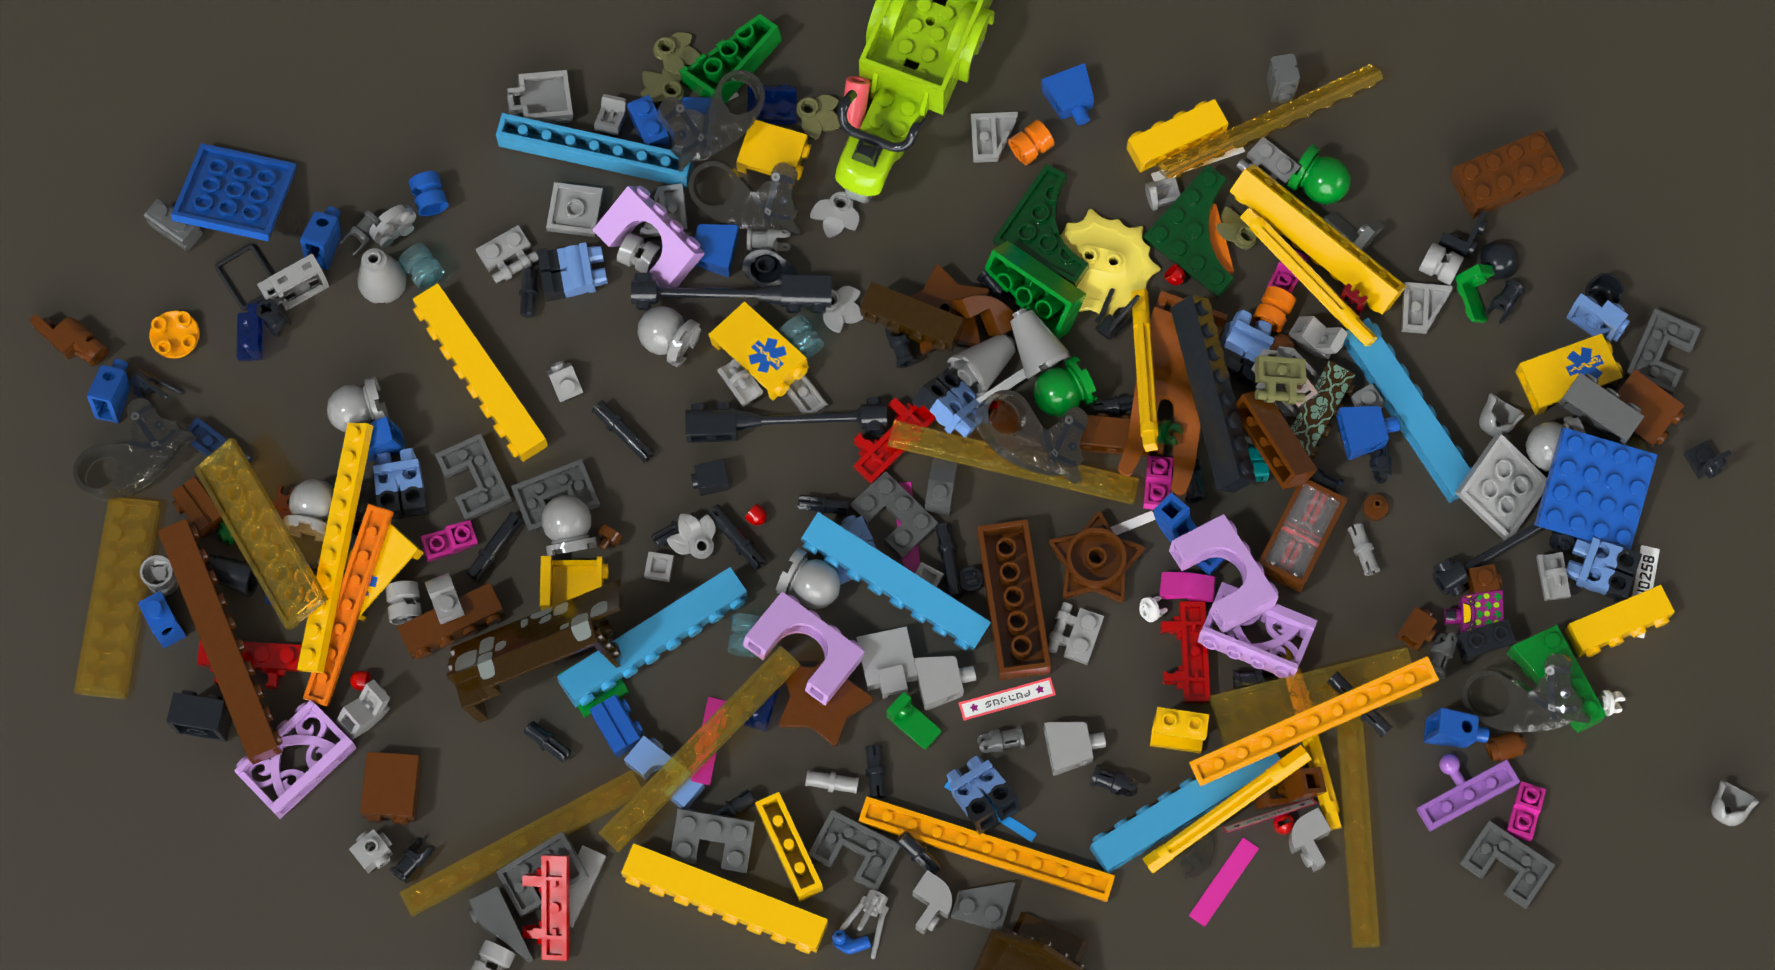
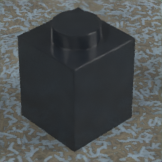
(710, 477)

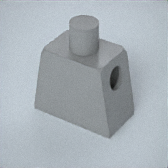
(941, 679)
(1070, 745)

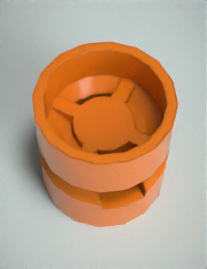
(1028, 144)
(1275, 306)

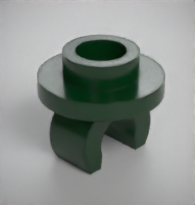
(1165, 431)
(224, 534)

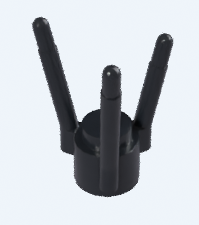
(1111, 326)
(146, 383)

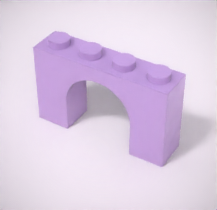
(679, 250)
(1220, 540)
(789, 617)

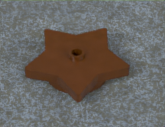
(939, 292)
(1096, 542)
(827, 720)

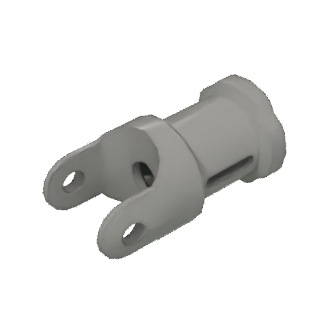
(760, 239)

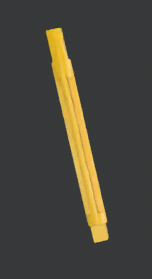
(1308, 277)
(1145, 370)
(1313, 746)
(1271, 777)

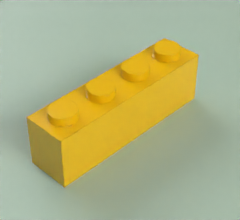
(1176, 134)
(1619, 621)
(789, 846)

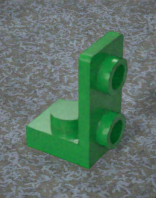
(1466, 287)
(912, 721)

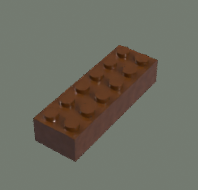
(1013, 600)

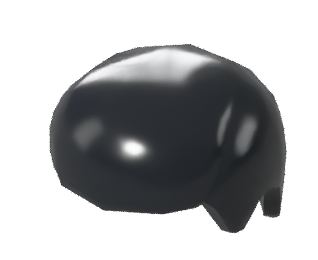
(1502, 258)
(1604, 288)

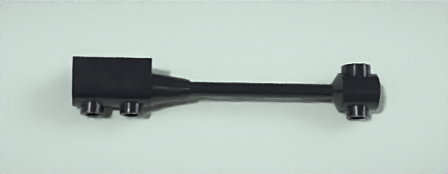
(793, 293)
(724, 422)
(1452, 575)

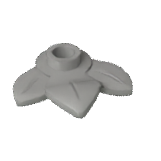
(833, 217)
(843, 310)
(690, 533)

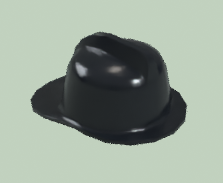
(766, 267)

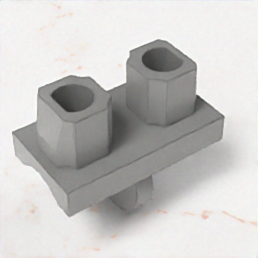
(740, 382)
(1553, 576)

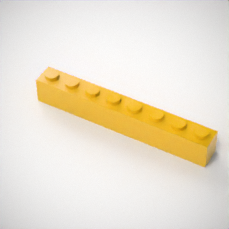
(1317, 238)
(480, 373)
(724, 898)

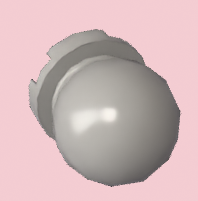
(666, 333)
(356, 404)
(1544, 438)
(309, 509)
(567, 524)
(811, 581)

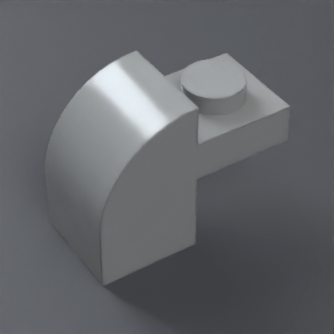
(1316, 338)
(444, 598)
(365, 711)
(1305, 833)
(938, 898)

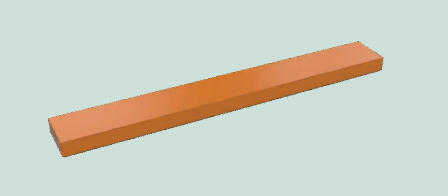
(350, 601)

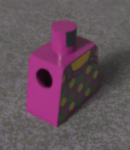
(1476, 610)

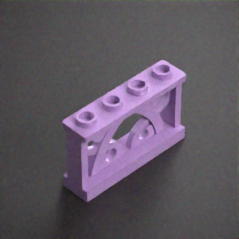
(1262, 654)
(331, 757)

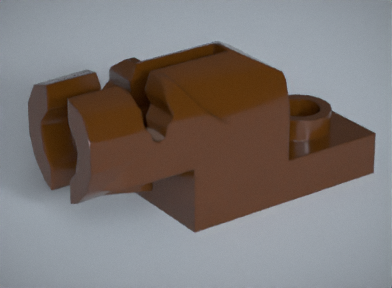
(71, 339)

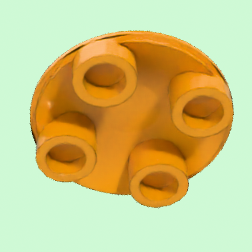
(174, 334)

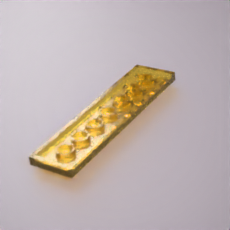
(261, 534)
(116, 590)
(1265, 704)

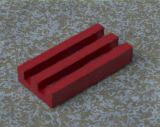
(1354, 296)

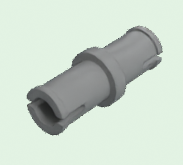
(1363, 549)
(831, 781)

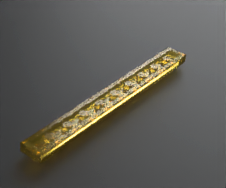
(1266, 122)
(981, 455)
(699, 749)
(1357, 834)
(509, 848)

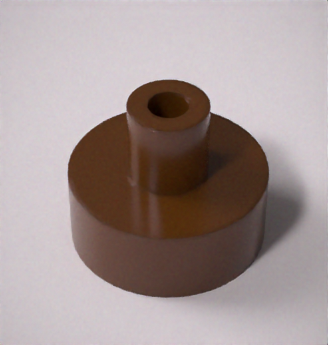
(1375, 507)
(608, 537)

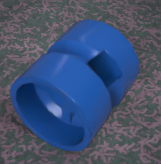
(427, 193)

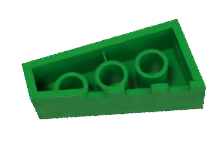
(742, 51)
(1036, 287)
(1531, 657)

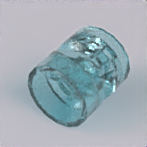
(419, 262)
(799, 334)
(740, 626)

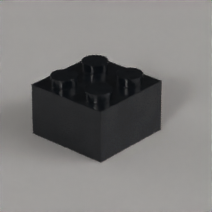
(199, 716)

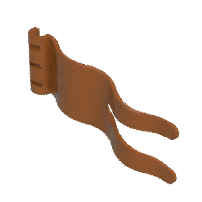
(1173, 385)

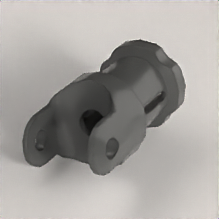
(361, 230)
(1442, 653)
(1000, 740)

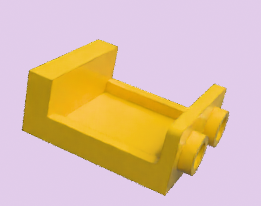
(769, 145)
(569, 578)
(1179, 730)

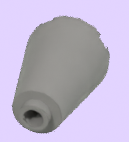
(380, 277)
(1036, 344)
(983, 362)

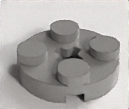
(393, 224)

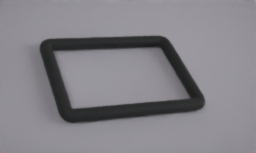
(227, 283)

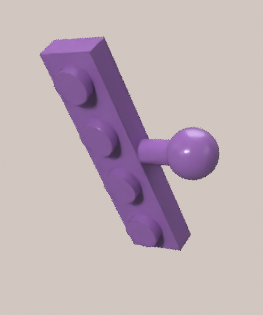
(1467, 793)

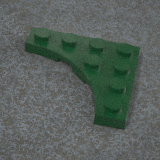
(1035, 229)
(1184, 233)

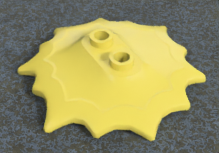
(1106, 243)

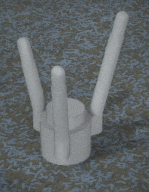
(873, 904)

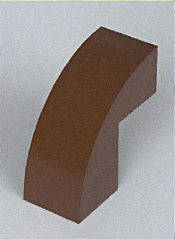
(993, 312)
(1295, 788)

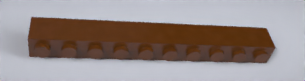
(220, 642)

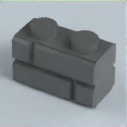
(1282, 78)
(160, 219)

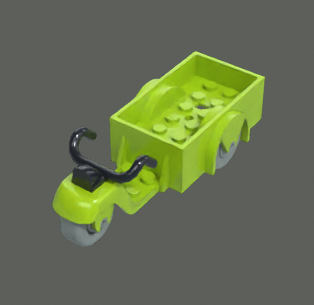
(943, 45)

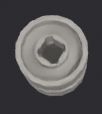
(632, 249)
(1441, 263)
(155, 571)
(403, 601)
(495, 955)

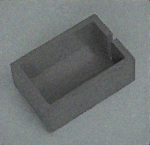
(1601, 409)

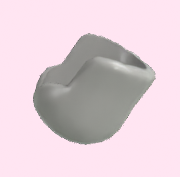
(1499, 411)
(1738, 801)

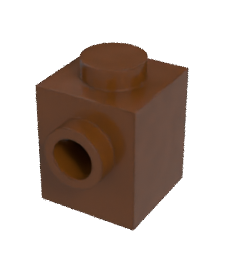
(1483, 579)
(1418, 628)

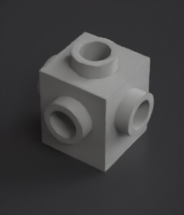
(363, 850)

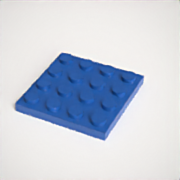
(234, 192)
(1595, 489)

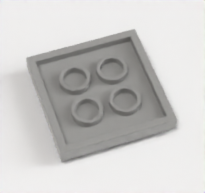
(1502, 487)

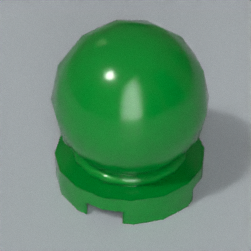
(1323, 178)
(1063, 388)

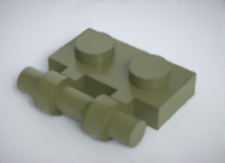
(1280, 371)

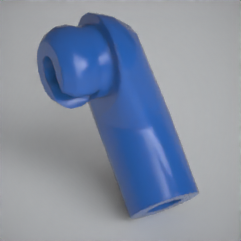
(849, 945)

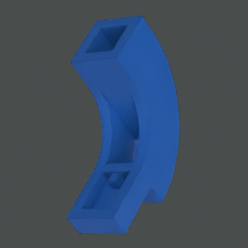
(1174, 521)

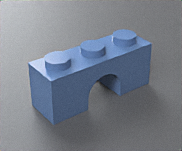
(649, 757)

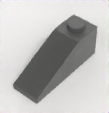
(940, 486)
(496, 918)

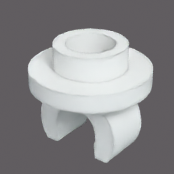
(1150, 610)
(1609, 701)

